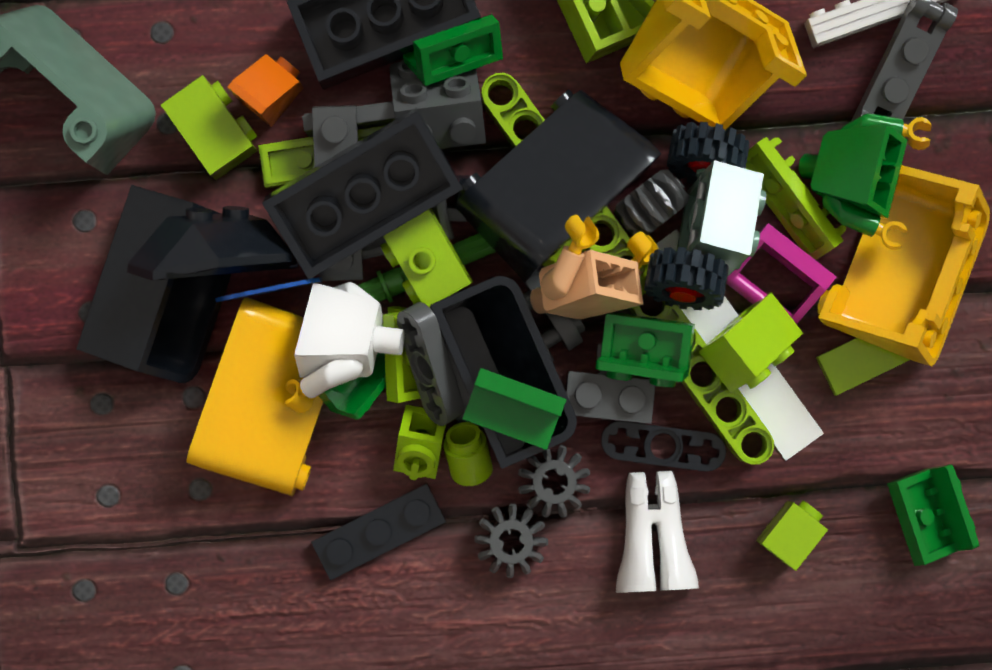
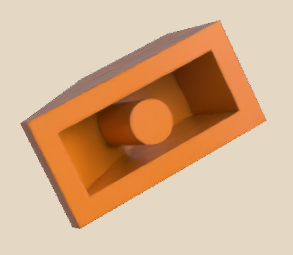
(267, 87)

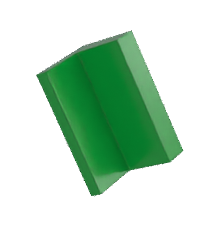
(456, 50)
(514, 408)

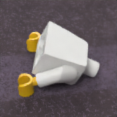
(339, 341)

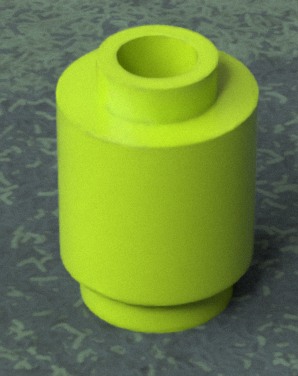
(467, 454)

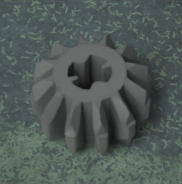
(652, 203)
(546, 493)
(497, 543)

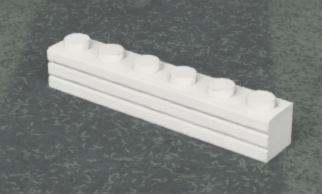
(852, 18)

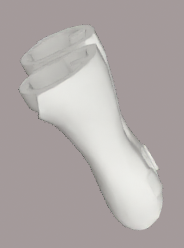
(637, 564)

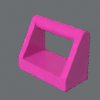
(792, 258)

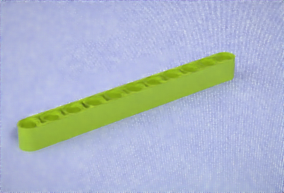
(705, 397)

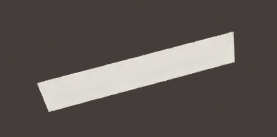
(771, 399)

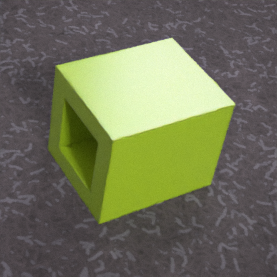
(793, 533)

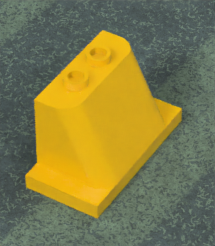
(711, 57)

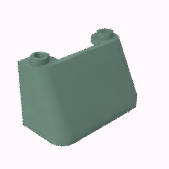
(109, 107)

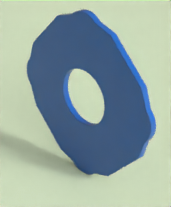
(269, 289)

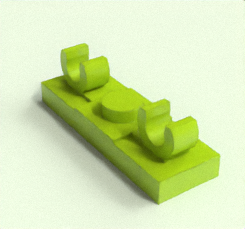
(793, 201)

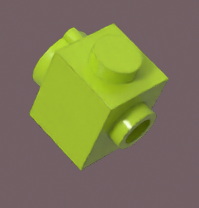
(418, 444)

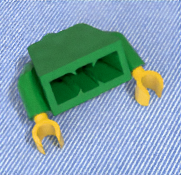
(861, 170)

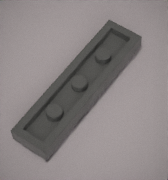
(334, 131)

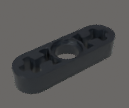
(693, 461)

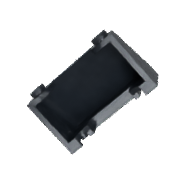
(559, 170)

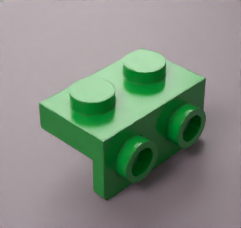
(646, 349)
(933, 514)

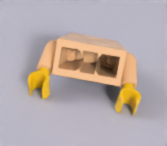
(591, 281)

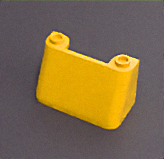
(912, 293)
(245, 420)

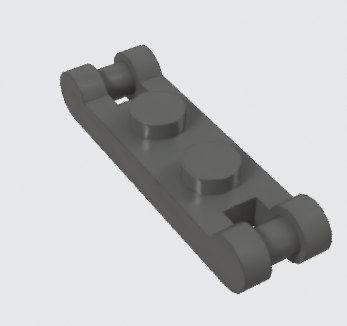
(907, 59)

